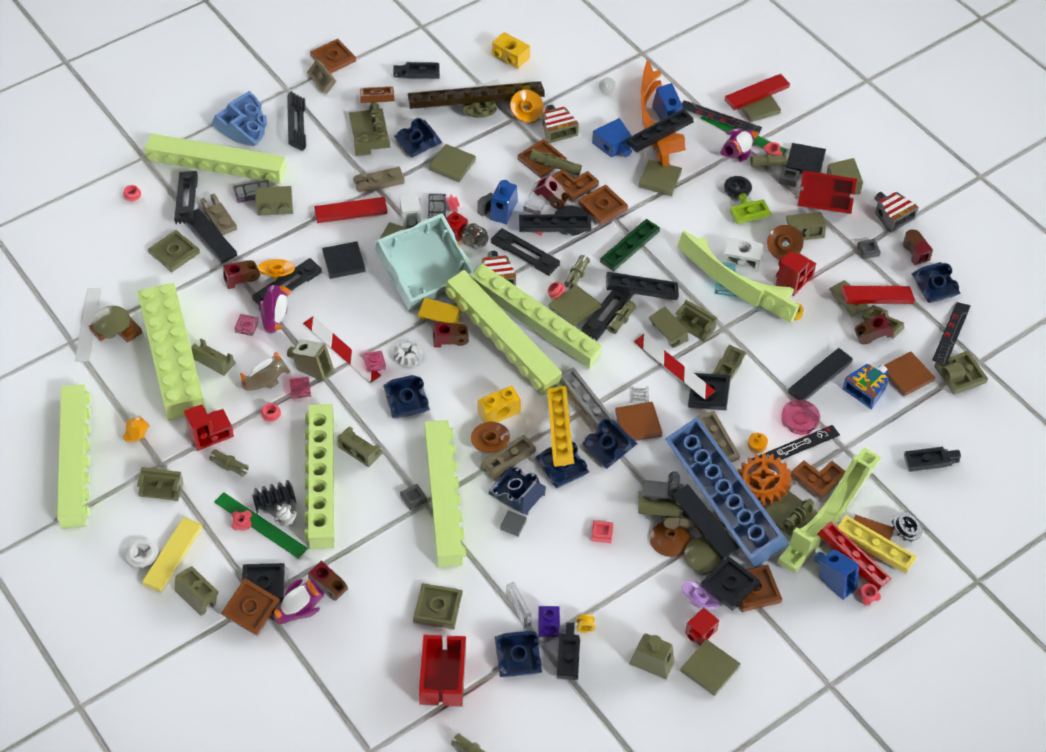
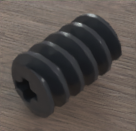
(273, 496)

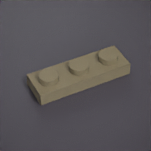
(718, 432)

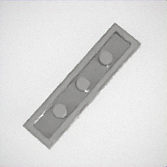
(584, 397)

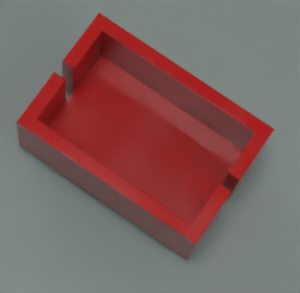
(827, 192)
(442, 671)

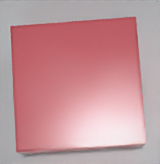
(602, 531)

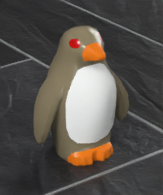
(265, 374)

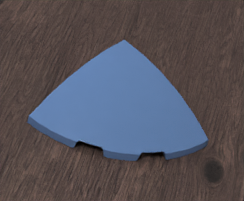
(242, 120)

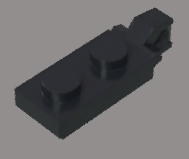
(417, 70)
(931, 458)
(568, 654)

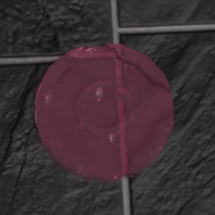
(800, 416)

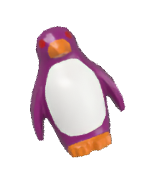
(739, 144)
(274, 307)
(299, 602)

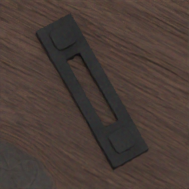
(297, 104)
(186, 213)
(546, 262)
(307, 270)
(595, 327)

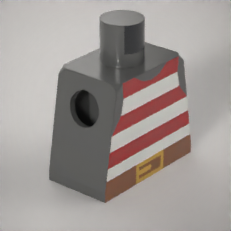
(894, 210)

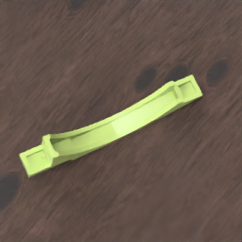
(770, 297)
(805, 539)

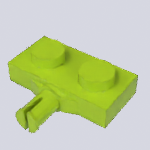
(749, 210)

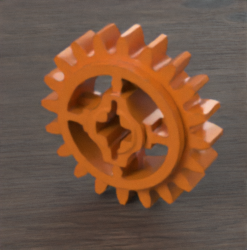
(758, 469)

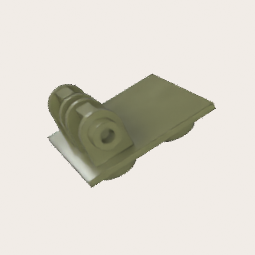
(368, 120)
(791, 512)

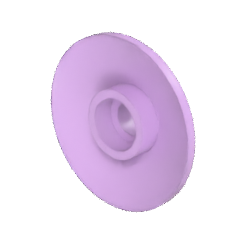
(699, 596)

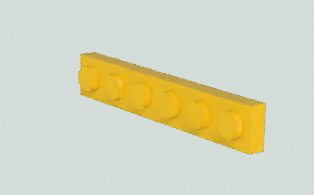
(560, 426)

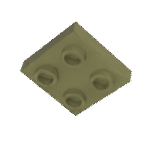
(364, 143)
(961, 372)

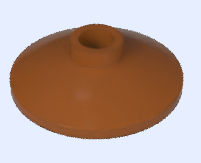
(781, 234)
(490, 437)
(669, 545)

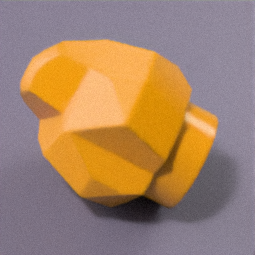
(135, 429)

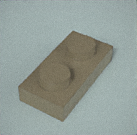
(321, 76)

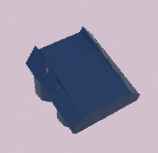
(417, 138)
(936, 282)
(406, 396)
(609, 442)
(562, 474)
(518, 489)
(518, 654)

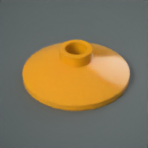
(531, 101)
(276, 268)

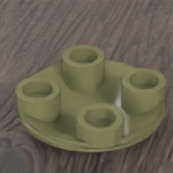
(480, 110)
(111, 321)
(701, 556)

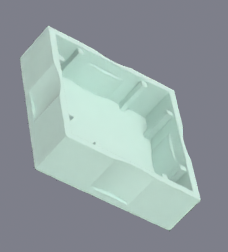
(422, 260)

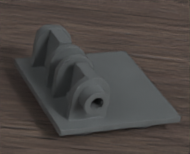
(655, 489)

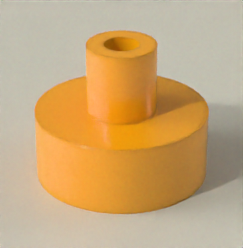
(757, 442)

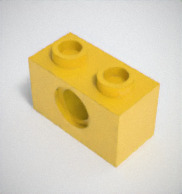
(510, 50)
(499, 405)

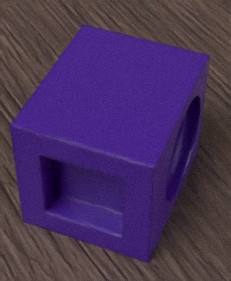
(548, 621)

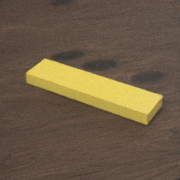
(877, 545)
(172, 554)

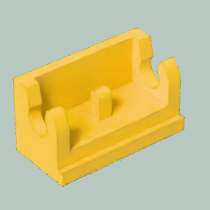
(439, 311)

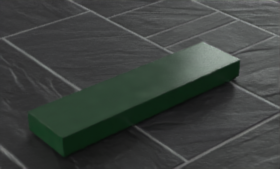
(629, 245)

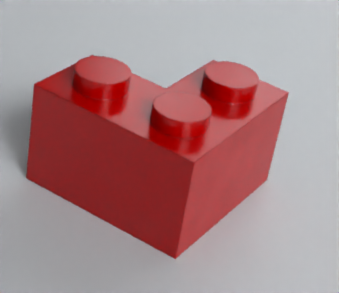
(794, 271)
(207, 428)

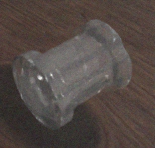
(638, 394)

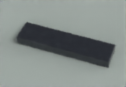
(659, 130)
(555, 223)
(212, 237)
(642, 286)
(820, 375)
(705, 522)

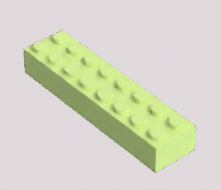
(170, 349)

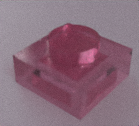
(246, 325)
(374, 361)
(300, 387)

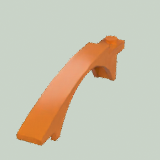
(671, 143)

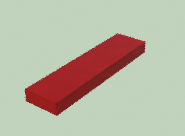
(757, 91)
(350, 209)
(877, 294)
(867, 567)

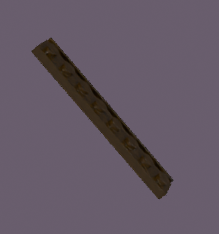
(471, 95)

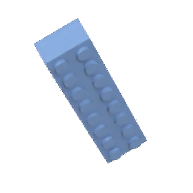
(727, 492)

